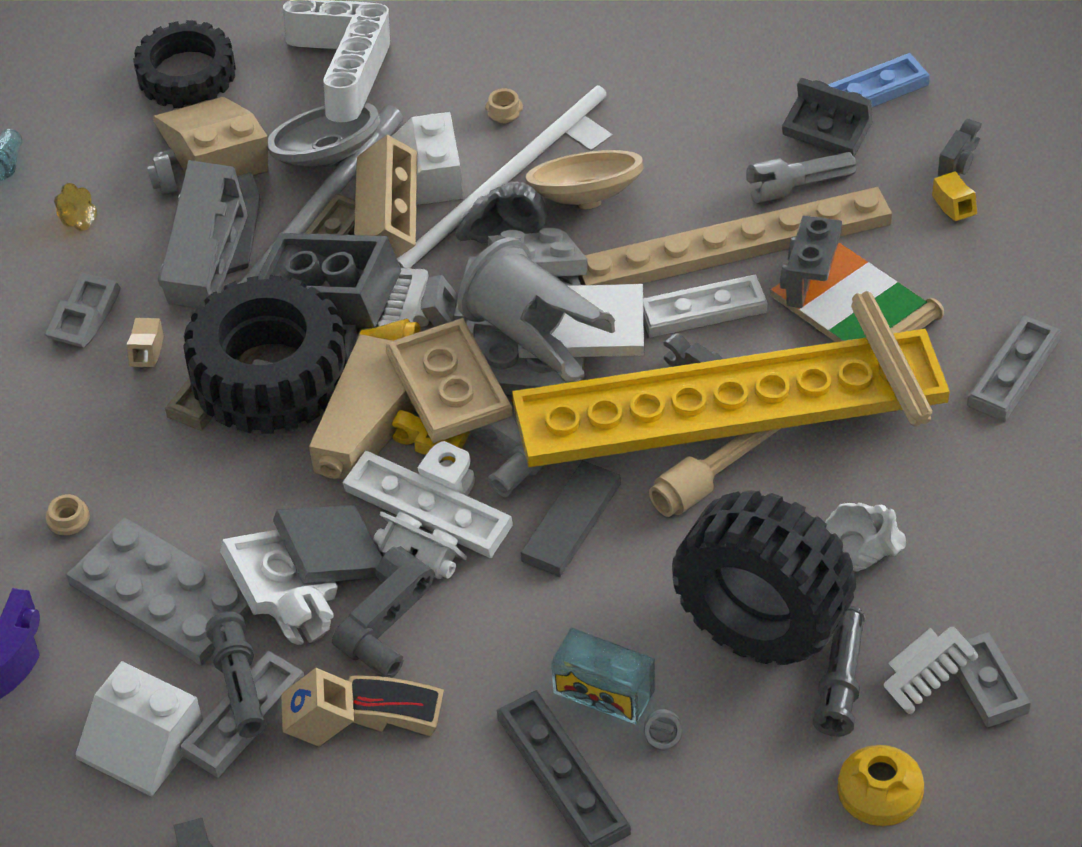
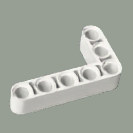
(361, 41)

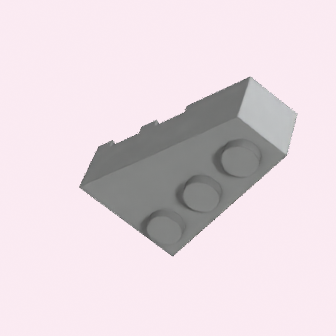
(203, 234)

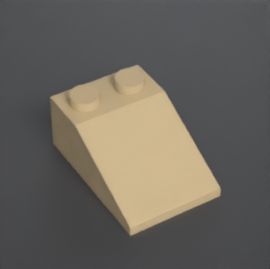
(216, 134)

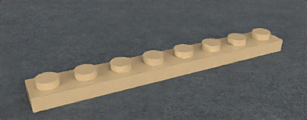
(731, 240)

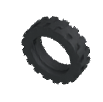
(179, 39)

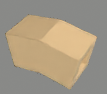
(145, 342)

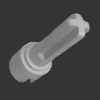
(779, 177)

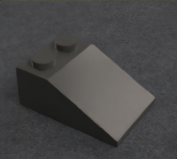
(348, 269)

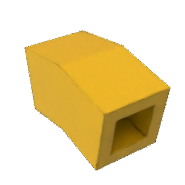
(954, 196)

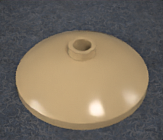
(586, 177)

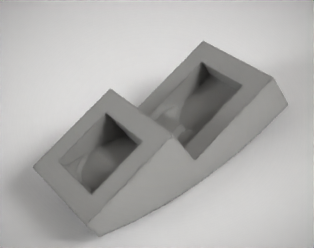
(84, 312)

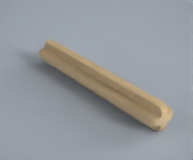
(891, 359)

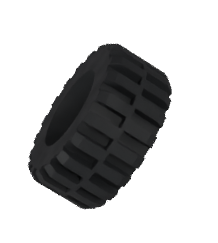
(258, 315)
(764, 577)

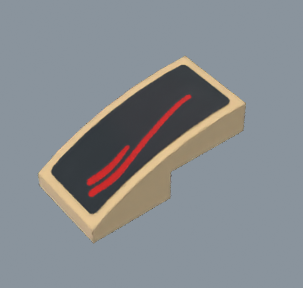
(395, 702)

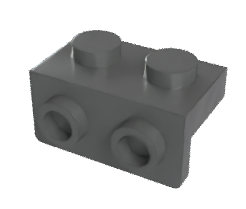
(828, 117)
(809, 257)

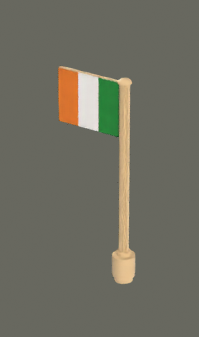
(829, 311)

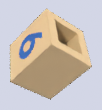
(317, 707)

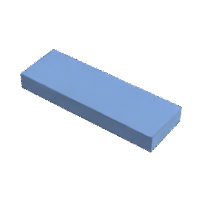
(886, 80)

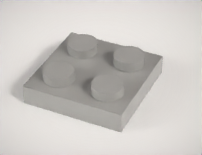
(550, 250)

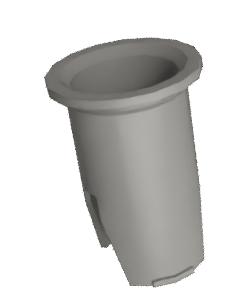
(526, 303)

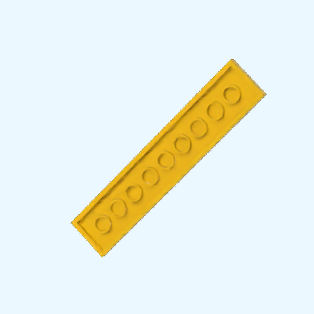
(717, 399)

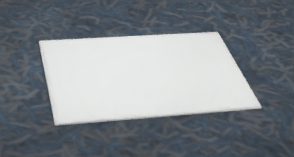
(588, 133)

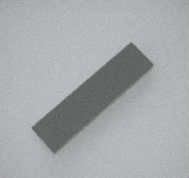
(563, 772)

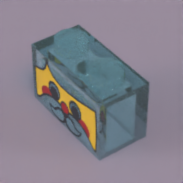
(603, 675)

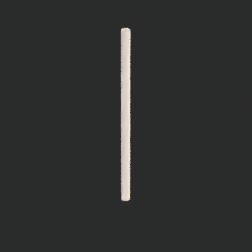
(503, 176)

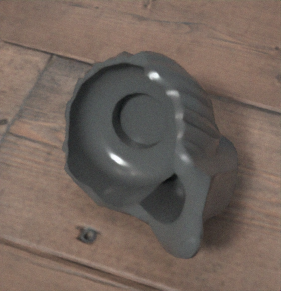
(504, 208)

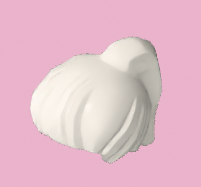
(866, 532)

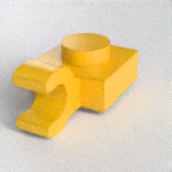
(411, 430)

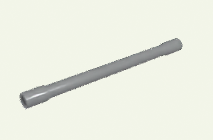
(389, 120)

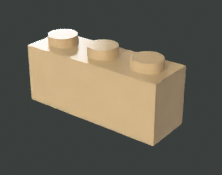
(387, 193)

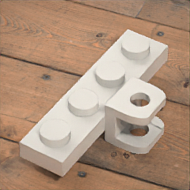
(433, 496)

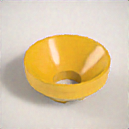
(875, 800)

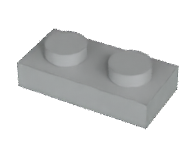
(992, 683)

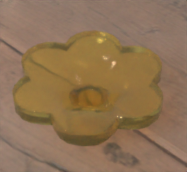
(75, 207)

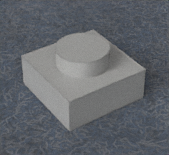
(439, 301)

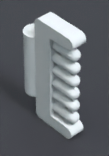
(406, 298)
(921, 658)

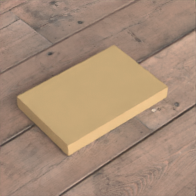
(448, 380)

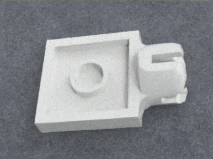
(275, 588)

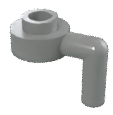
(162, 173)

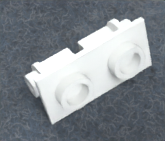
(433, 549)

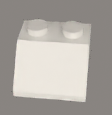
(436, 157)
(137, 728)

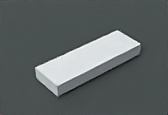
(703, 306)

